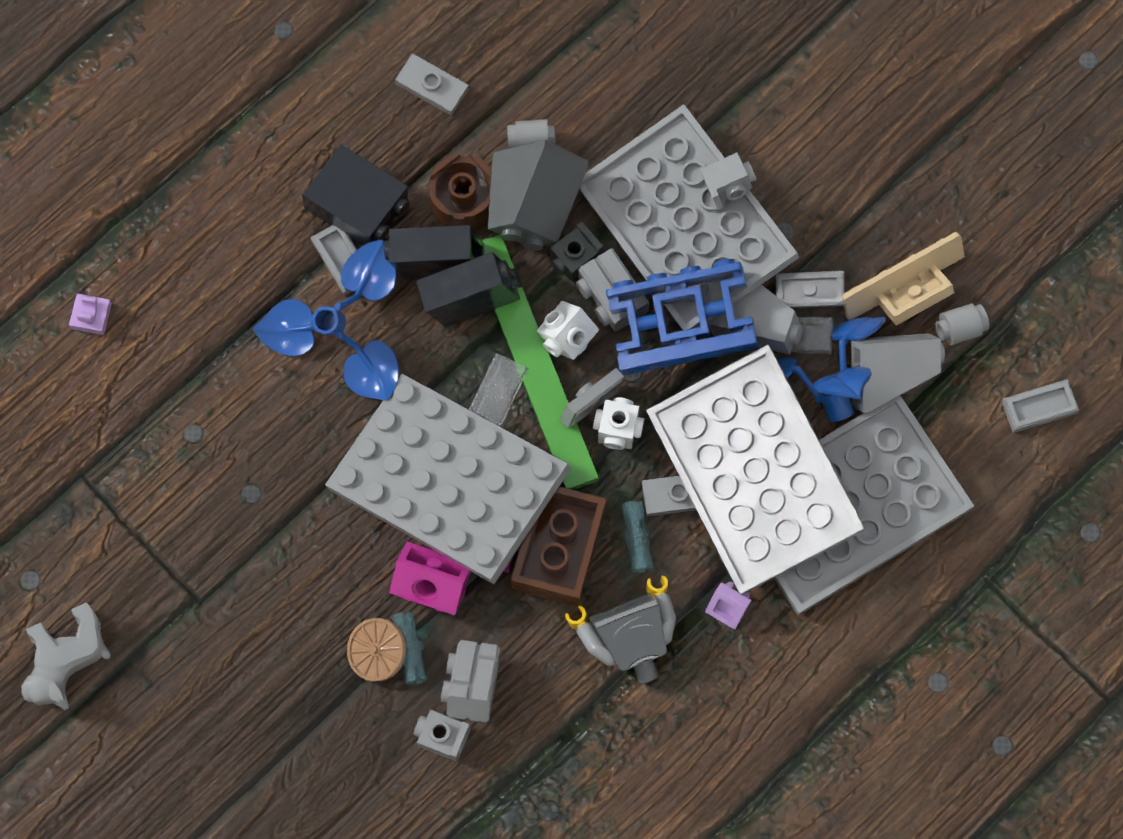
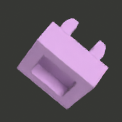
(90, 314)
(728, 605)

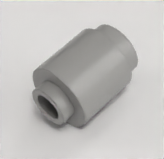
(529, 131)
(962, 324)

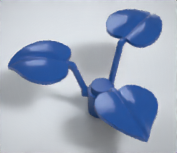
(290, 324)
(848, 383)

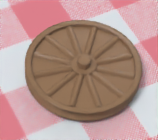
(376, 649)

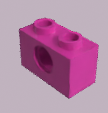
(429, 579)

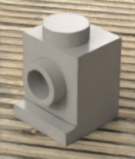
(728, 179)
(451, 744)

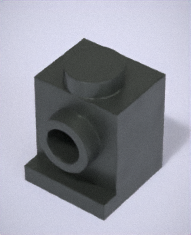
(569, 263)

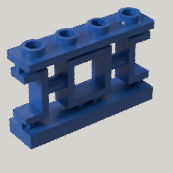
(687, 346)

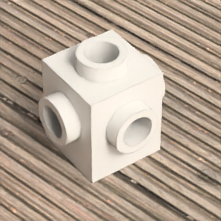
(567, 331)
(618, 435)

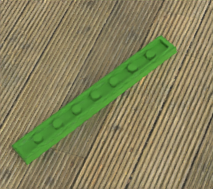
(542, 381)

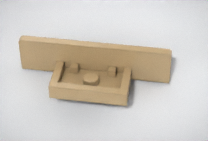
(909, 284)

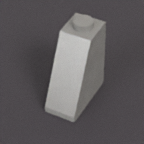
(773, 320)
(895, 365)

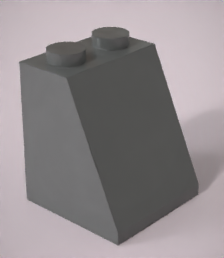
(533, 192)

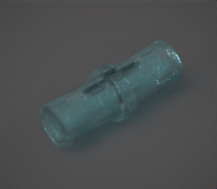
(637, 537)
(413, 662)

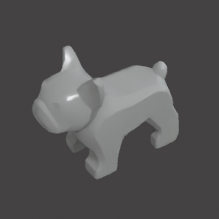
(62, 657)

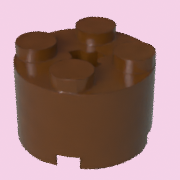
(464, 175)

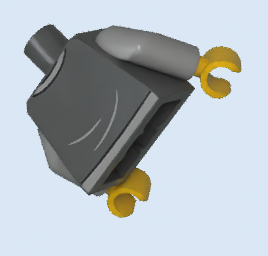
(630, 632)

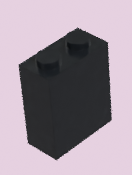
(356, 197)
(431, 249)
(469, 289)

